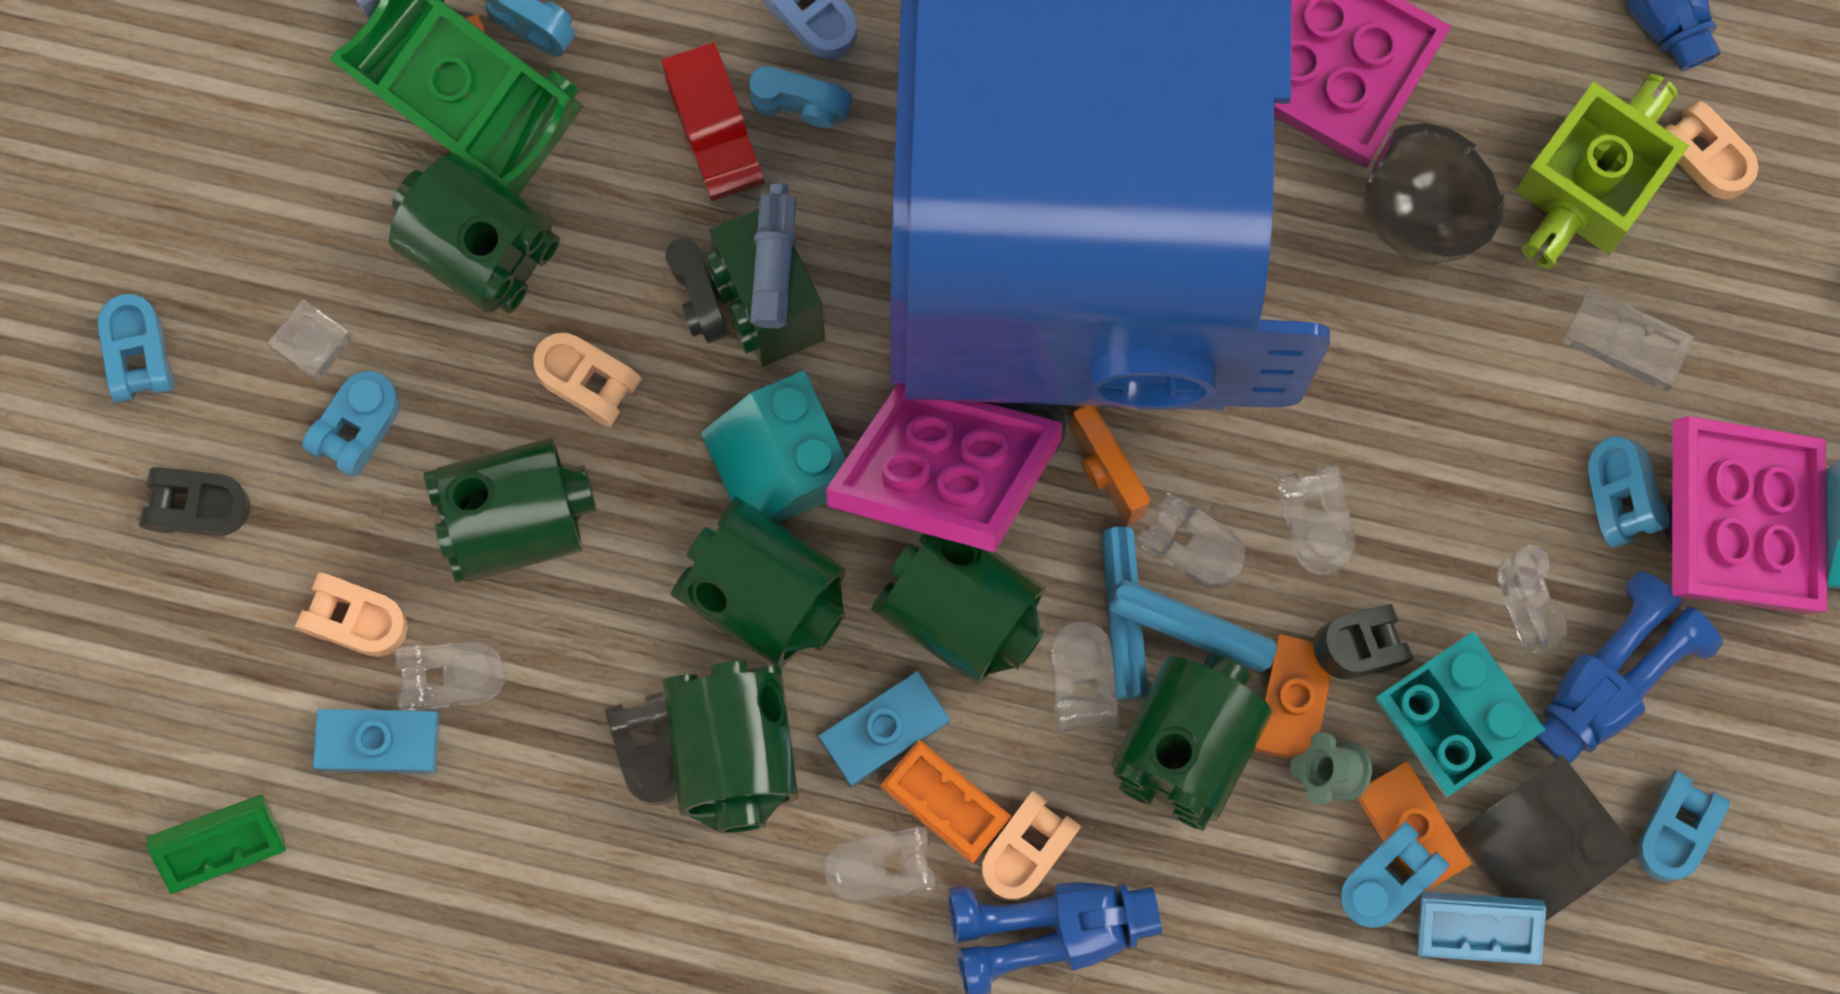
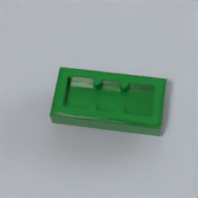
(216, 844)

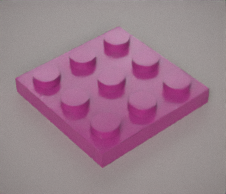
(1356, 69)
(945, 467)
(1749, 516)

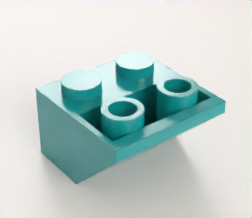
(1459, 714)

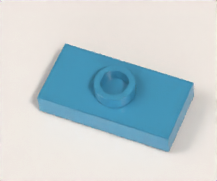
(884, 729)
(376, 741)
(1481, 928)

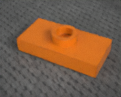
(1107, 464)
(1297, 697)
(1402, 798)
(945, 802)

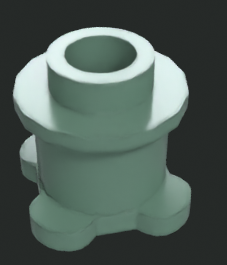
(1332, 769)

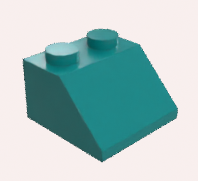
(776, 449)

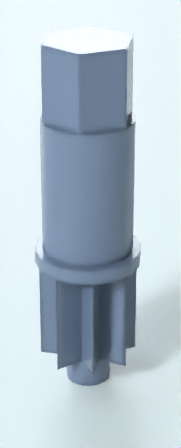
(773, 257)

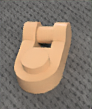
(1723, 167)
(565, 367)
(371, 625)
(1013, 865)

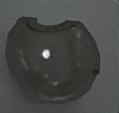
(1432, 195)

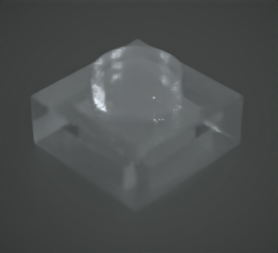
(310, 340)

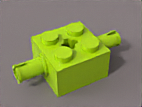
(1579, 194)

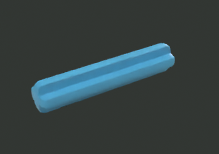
(1192, 626)
(1125, 634)

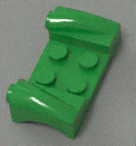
(461, 87)

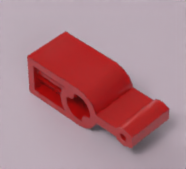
(712, 121)

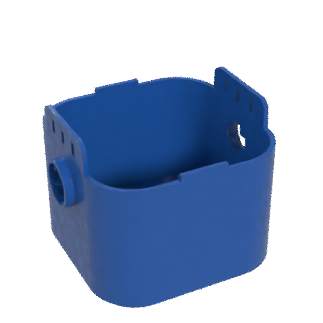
(1091, 204)

